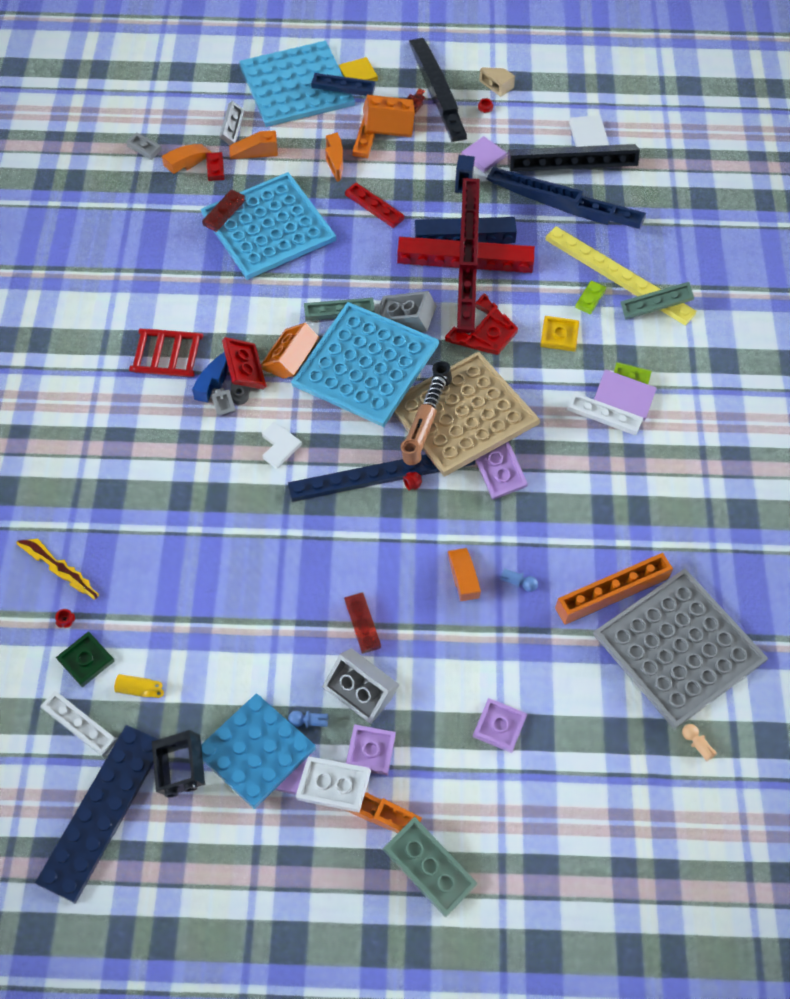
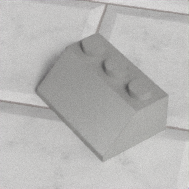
(360, 685)

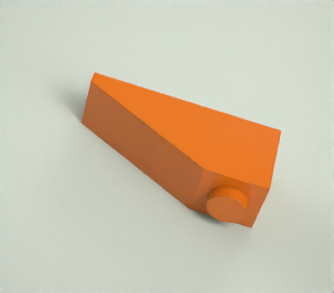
(255, 146)

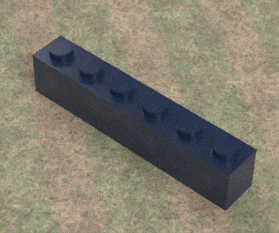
(490, 230)

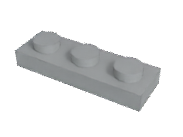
(231, 123)

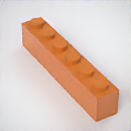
(613, 588)

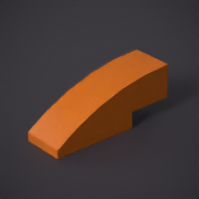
(334, 154)
(184, 157)
(464, 574)

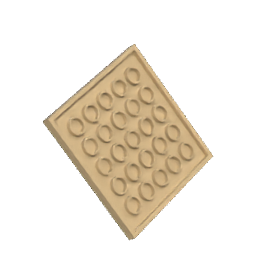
(472, 414)

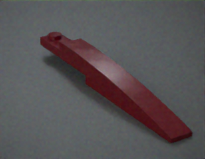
(468, 256)

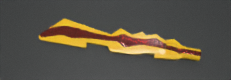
(58, 567)

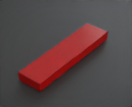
(374, 205)

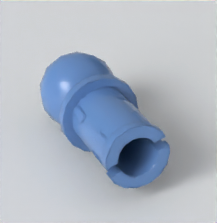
(529, 583)
(297, 718)

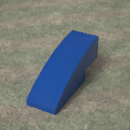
(210, 379)

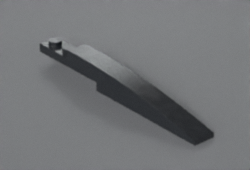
(438, 89)

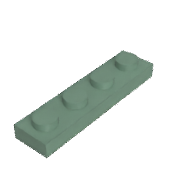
(657, 300)
(331, 309)

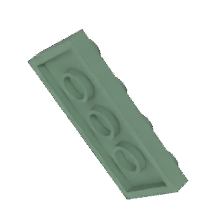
(430, 866)

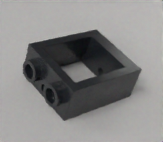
(161, 763)

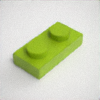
(590, 297)
(636, 373)

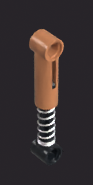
(426, 413)

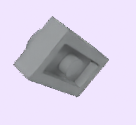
(144, 146)

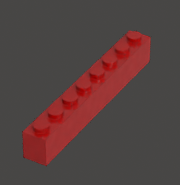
(446, 254)

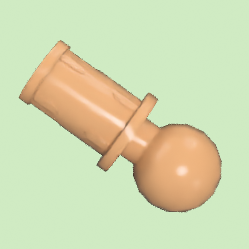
(691, 733)

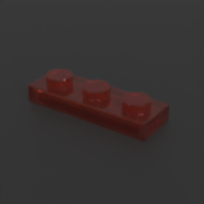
(223, 210)
(362, 623)

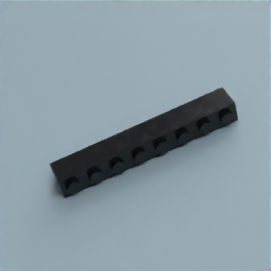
(573, 157)

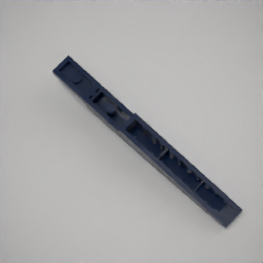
(566, 199)

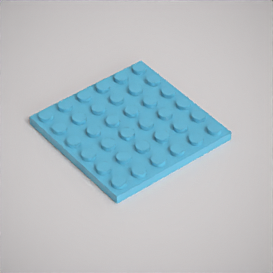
(283, 83)
(272, 226)
(365, 363)

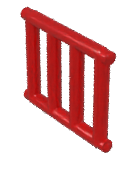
(161, 334)

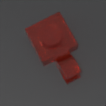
(417, 99)

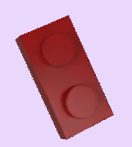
(215, 166)

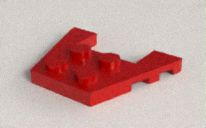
(491, 334)

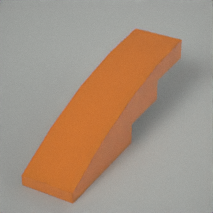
(384, 813)

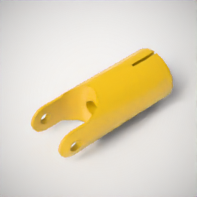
(137, 686)

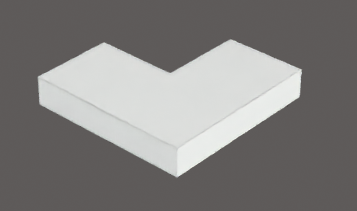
(283, 444)

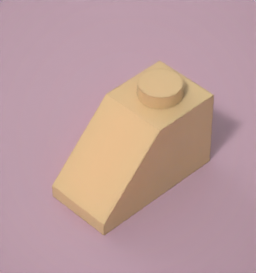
(497, 79)

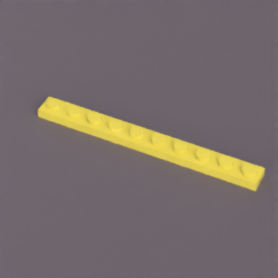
(613, 271)

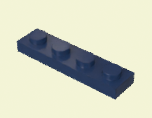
(343, 84)

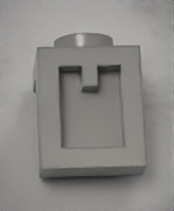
(223, 402)

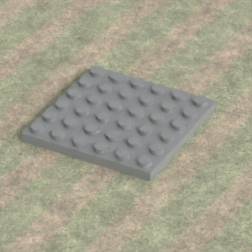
(680, 648)

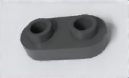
(242, 398)

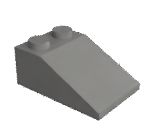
(409, 309)

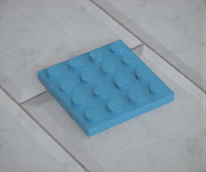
(255, 750)

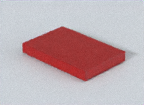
(244, 363)

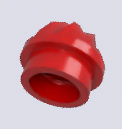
(412, 480)

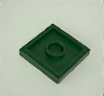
(85, 659)

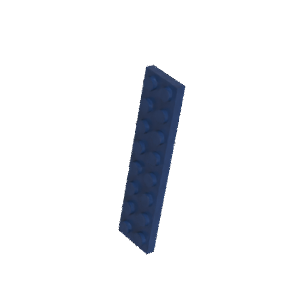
(98, 815)

